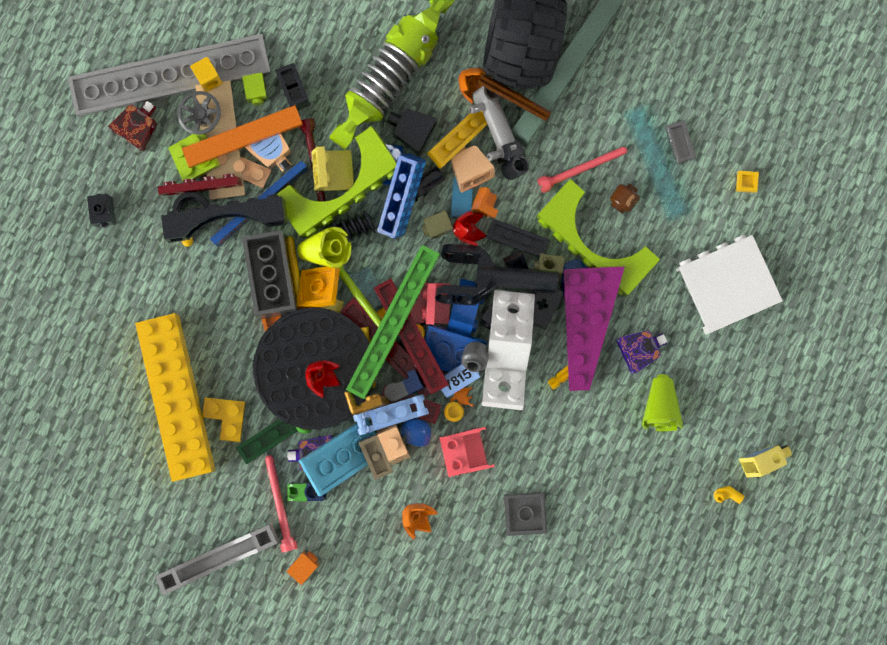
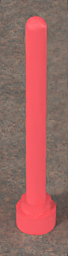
(548, 182)
(288, 542)

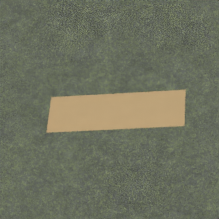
(227, 122)

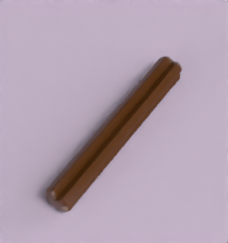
(514, 97)

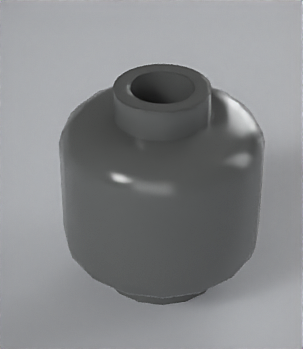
(475, 356)

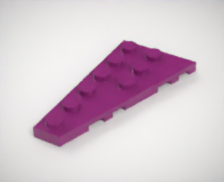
(588, 309)

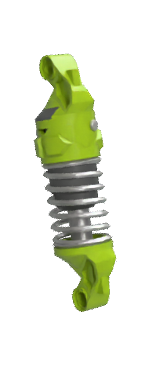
(404, 52)

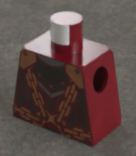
(135, 125)

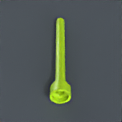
(359, 296)

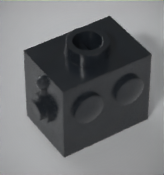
(104, 217)

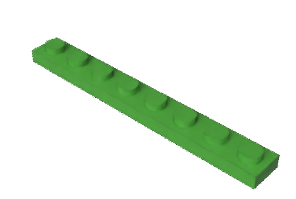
(393, 322)

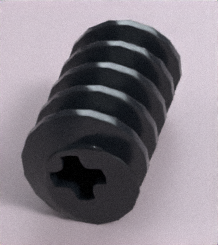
(356, 226)

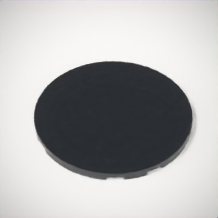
(290, 348)

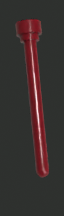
(308, 129)

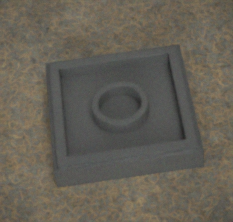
(525, 514)

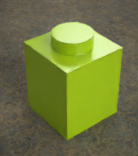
(255, 88)

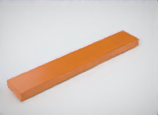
(242, 136)

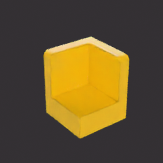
(206, 74)

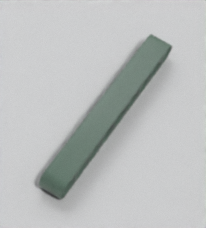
(567, 66)

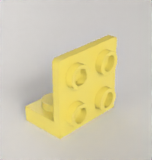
(332, 169)

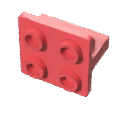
(427, 309)

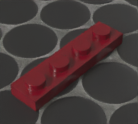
(191, 185)

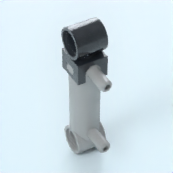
(507, 149)

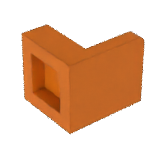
(484, 203)

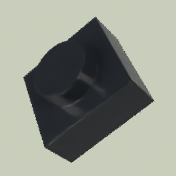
(516, 260)

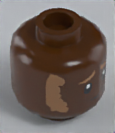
(624, 198)

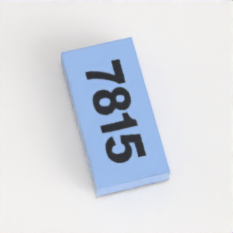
(458, 379)

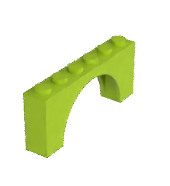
(376, 167)
(560, 218)

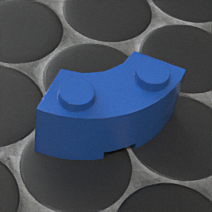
(463, 316)

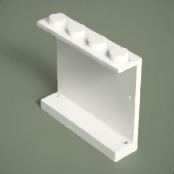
(729, 283)

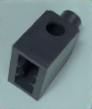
(412, 128)

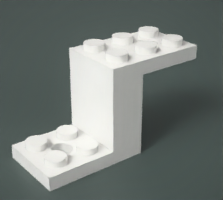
(508, 349)

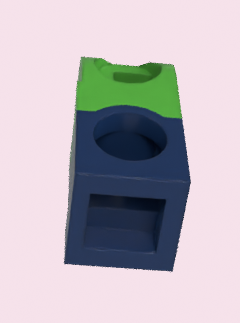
(303, 492)

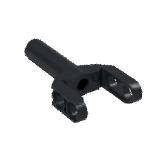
(489, 276)

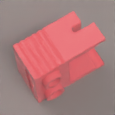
(464, 452)

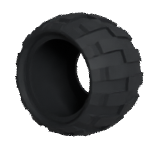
(524, 42)

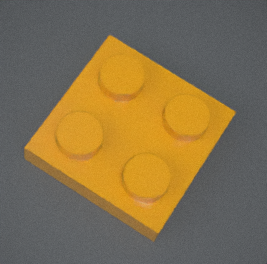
(318, 287)

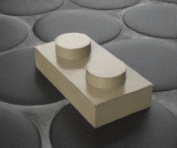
(375, 456)

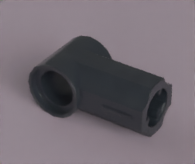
(429, 180)

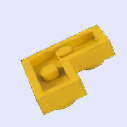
(230, 413)

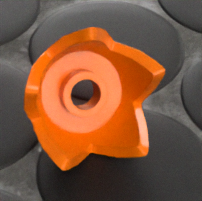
(468, 82)
(415, 518)

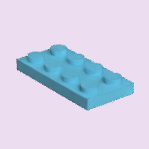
(335, 460)

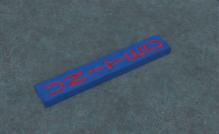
(237, 222)

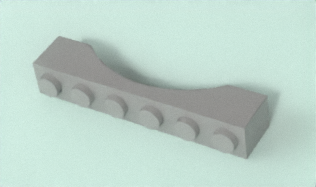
(217, 558)

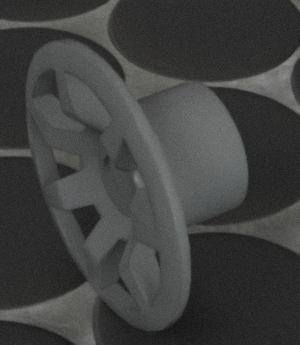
(200, 113)

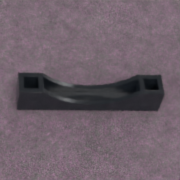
(185, 224)

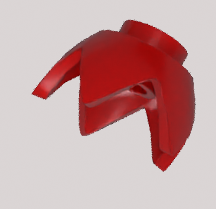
(465, 228)
(321, 375)

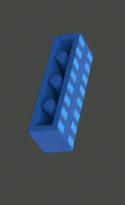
(401, 195)

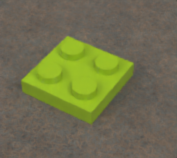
(180, 161)

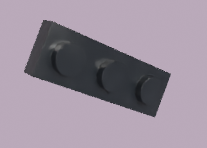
(517, 238)

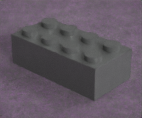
(269, 274)

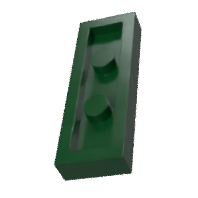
(265, 440)

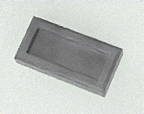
(680, 142)

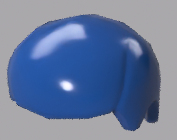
(416, 432)

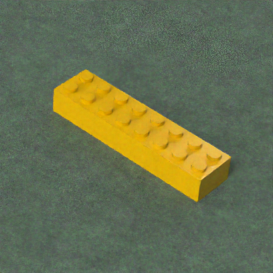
(175, 397)

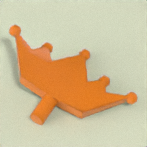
(461, 396)

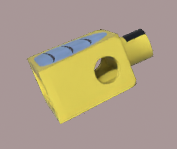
(765, 460)

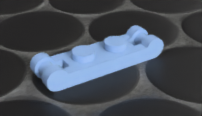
(390, 414)

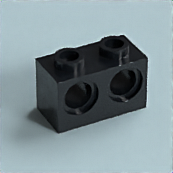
(292, 86)

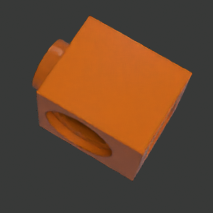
(303, 567)

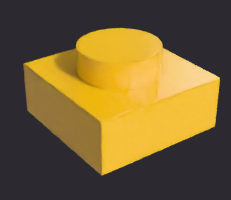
(747, 181)

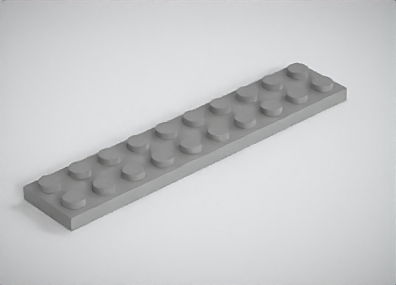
(165, 75)

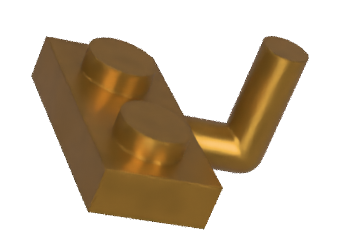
(372, 402)

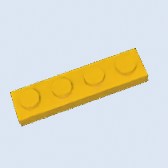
(457, 138)

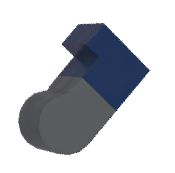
(407, 387)

